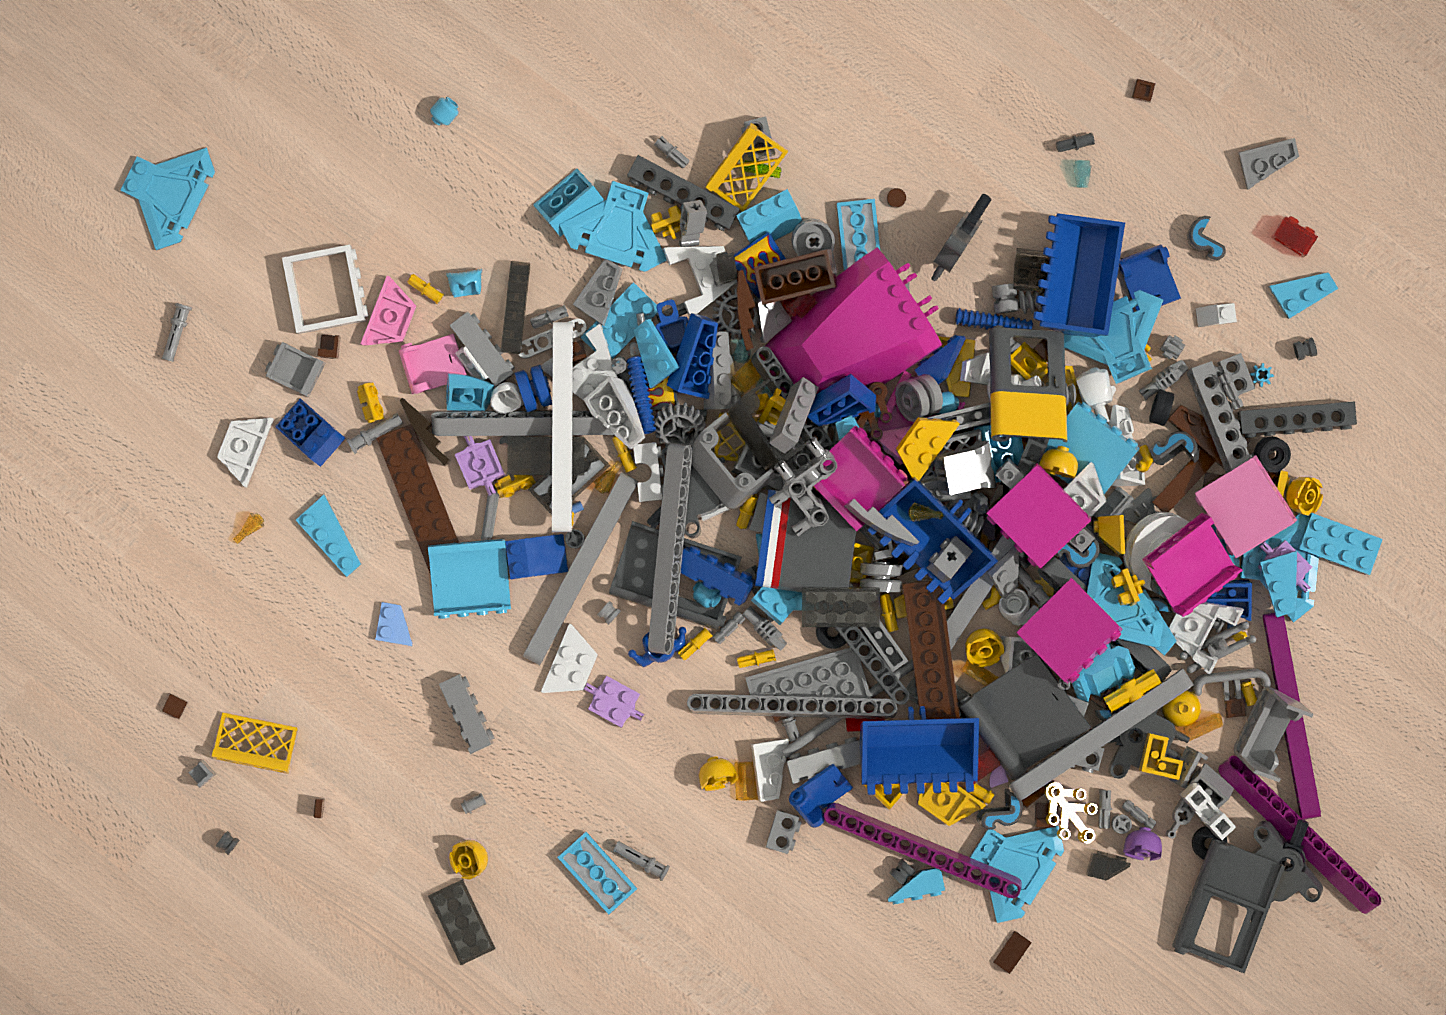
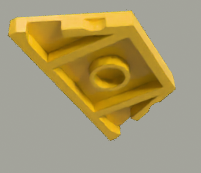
(924, 443)
(949, 806)

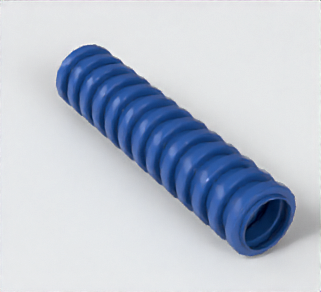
(989, 321)
(641, 394)

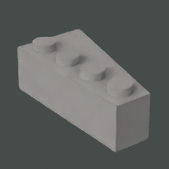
(466, 713)

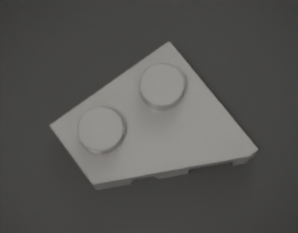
(771, 319)
(1005, 573)

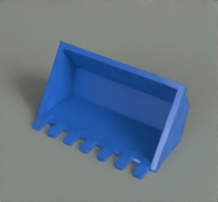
(1080, 275)
(931, 535)
(919, 753)

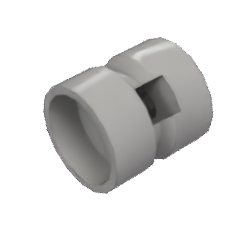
(1005, 298)

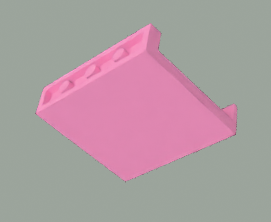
(1245, 507)

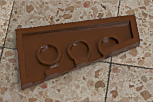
(1196, 426)

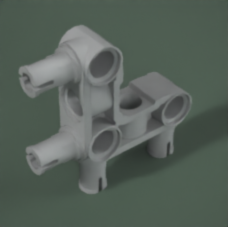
(807, 476)

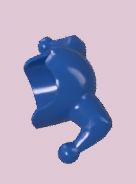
(649, 657)

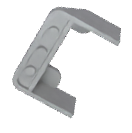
(729, 490)
(1265, 729)

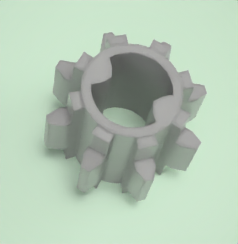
(1172, 347)

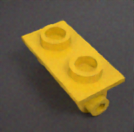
(369, 394)
(507, 487)

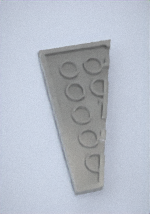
(828, 675)

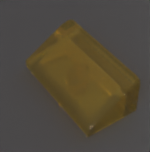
(745, 377)
(978, 673)
(1203, 726)
(746, 784)

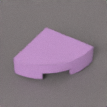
(998, 777)

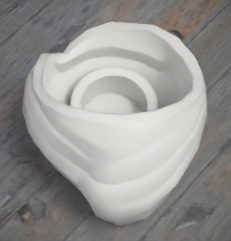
(506, 398)
(1014, 606)

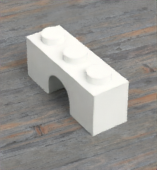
(648, 454)
(1206, 810)

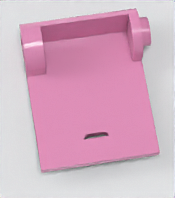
(430, 363)

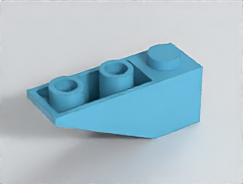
(924, 882)

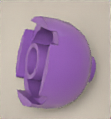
(1143, 844)

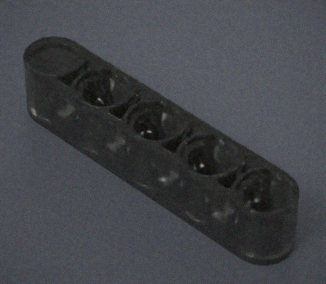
(515, 307)

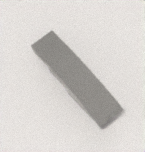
(887, 526)

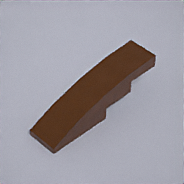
(744, 304)
(1183, 482)

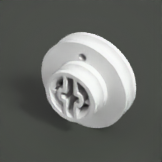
(1146, 537)

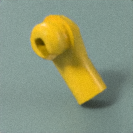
(1146, 460)
(993, 600)

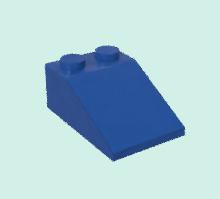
(536, 556)

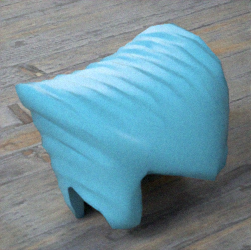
(465, 283)

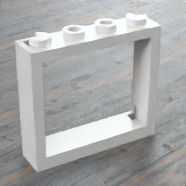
(294, 296)

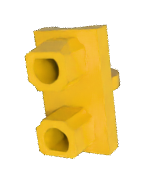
(659, 225)
(768, 403)
(1130, 585)

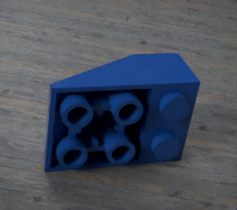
(310, 432)

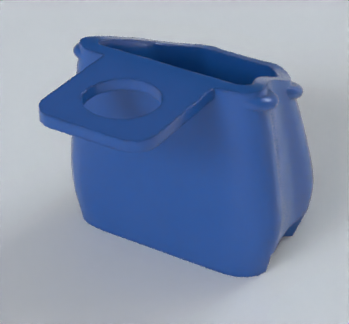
(672, 326)

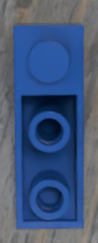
(942, 361)

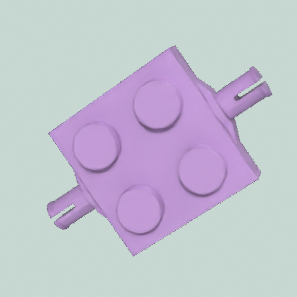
(479, 464)
(1302, 565)
(613, 701)

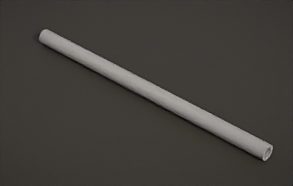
(829, 722)

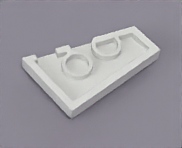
(768, 768)

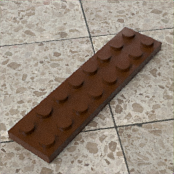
(417, 489)
(931, 651)

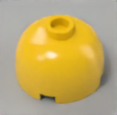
(1059, 462)
(1304, 495)
(984, 647)
(1183, 709)
(717, 773)
(468, 858)

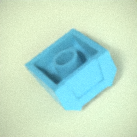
(467, 393)

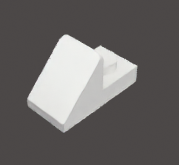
(1216, 315)

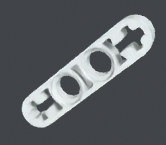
(549, 335)

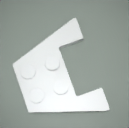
(699, 260)
(593, 369)
(1194, 628)

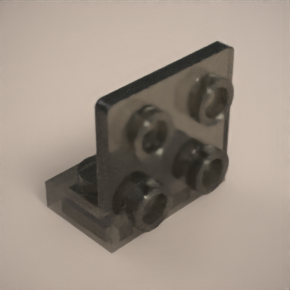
(1028, 270)

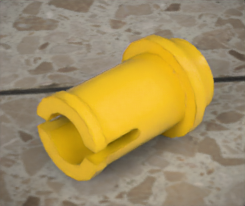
(1249, 693)
(982, 793)

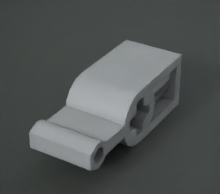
(692, 223)
(1189, 813)

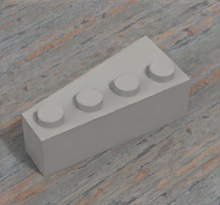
(815, 761)

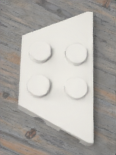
(243, 446)
(1087, 490)
(571, 664)

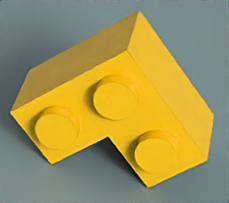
(1154, 758)

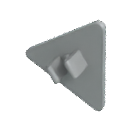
(1138, 508)

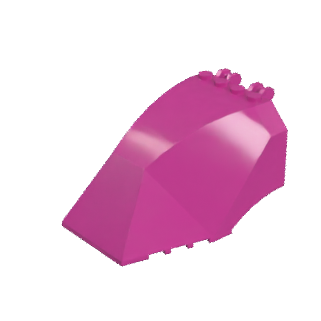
(858, 328)

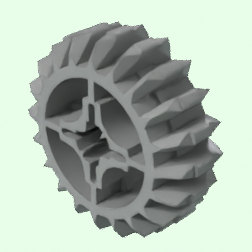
(723, 305)
(682, 421)

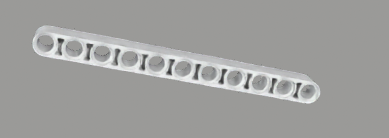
(562, 426)

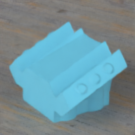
(1104, 672)

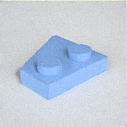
(392, 625)

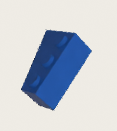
(841, 400)
(1235, 594)

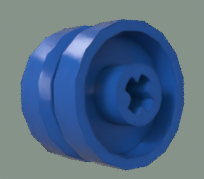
(534, 388)

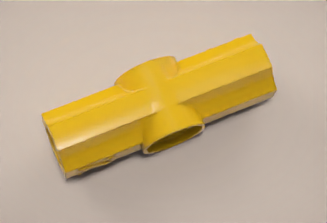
(1132, 690)

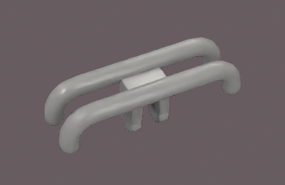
(1218, 647)
(1225, 677)

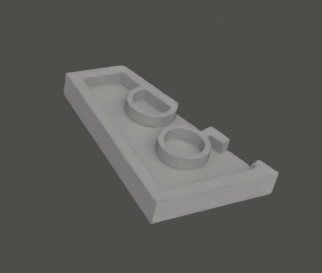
(1266, 159)
(599, 292)

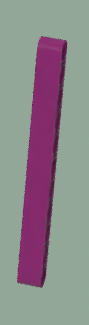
(1295, 732)
(1284, 819)
(928, 858)

